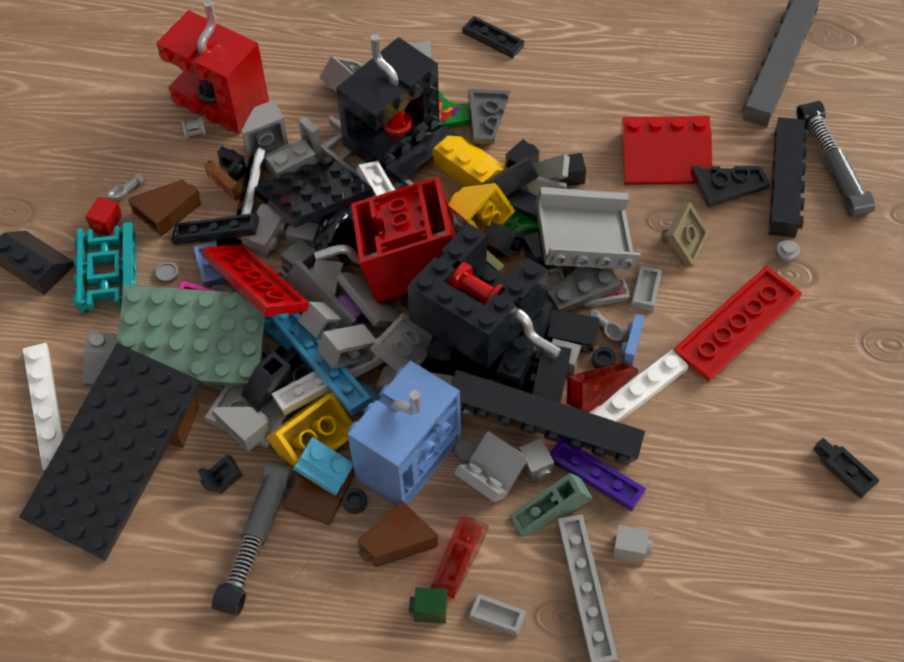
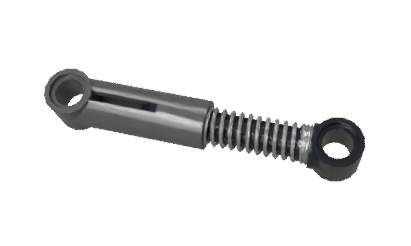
(856, 199)
(275, 481)

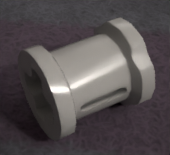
(193, 127)

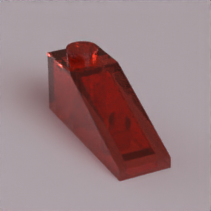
(597, 385)
(460, 555)

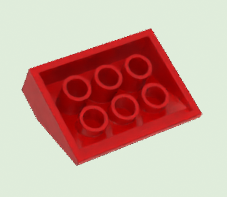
(664, 148)

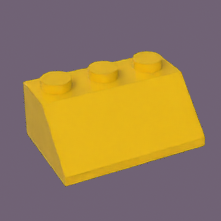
(465, 161)
(481, 205)
(321, 419)

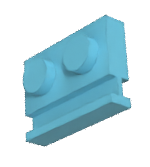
(323, 466)

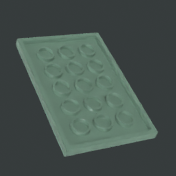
(194, 331)

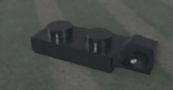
(846, 467)

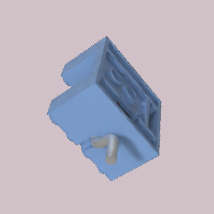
(405, 434)

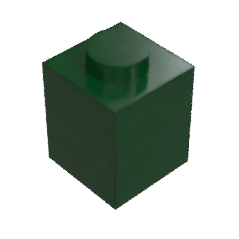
(429, 605)

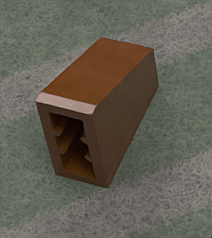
(165, 205)
(396, 537)

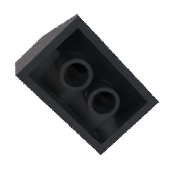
(33, 260)

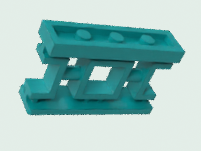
(85, 266)

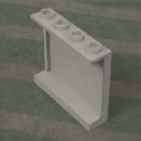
(585, 228)

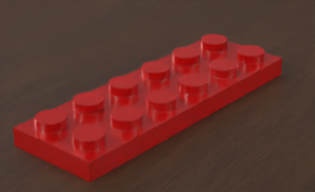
(255, 280)
(737, 323)

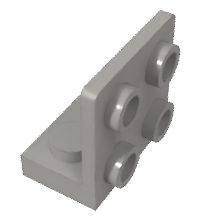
(493, 467)

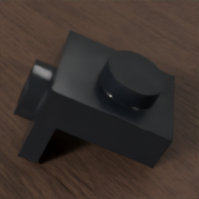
(233, 162)
(221, 475)

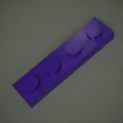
(598, 475)

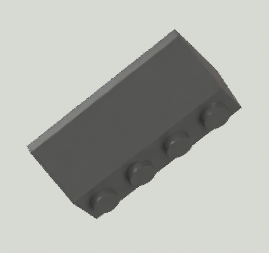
(312, 290)

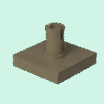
(686, 234)

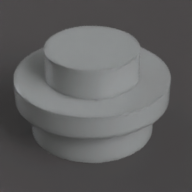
(787, 250)

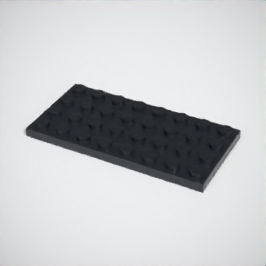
(111, 451)

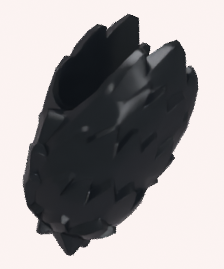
(337, 229)

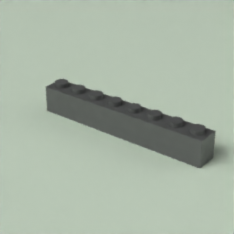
(779, 62)

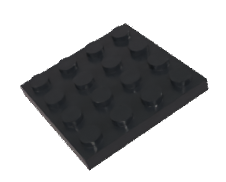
(313, 191)

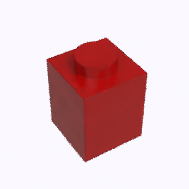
(103, 216)

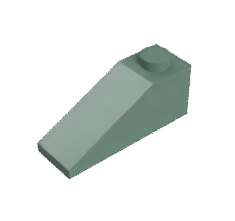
(553, 503)

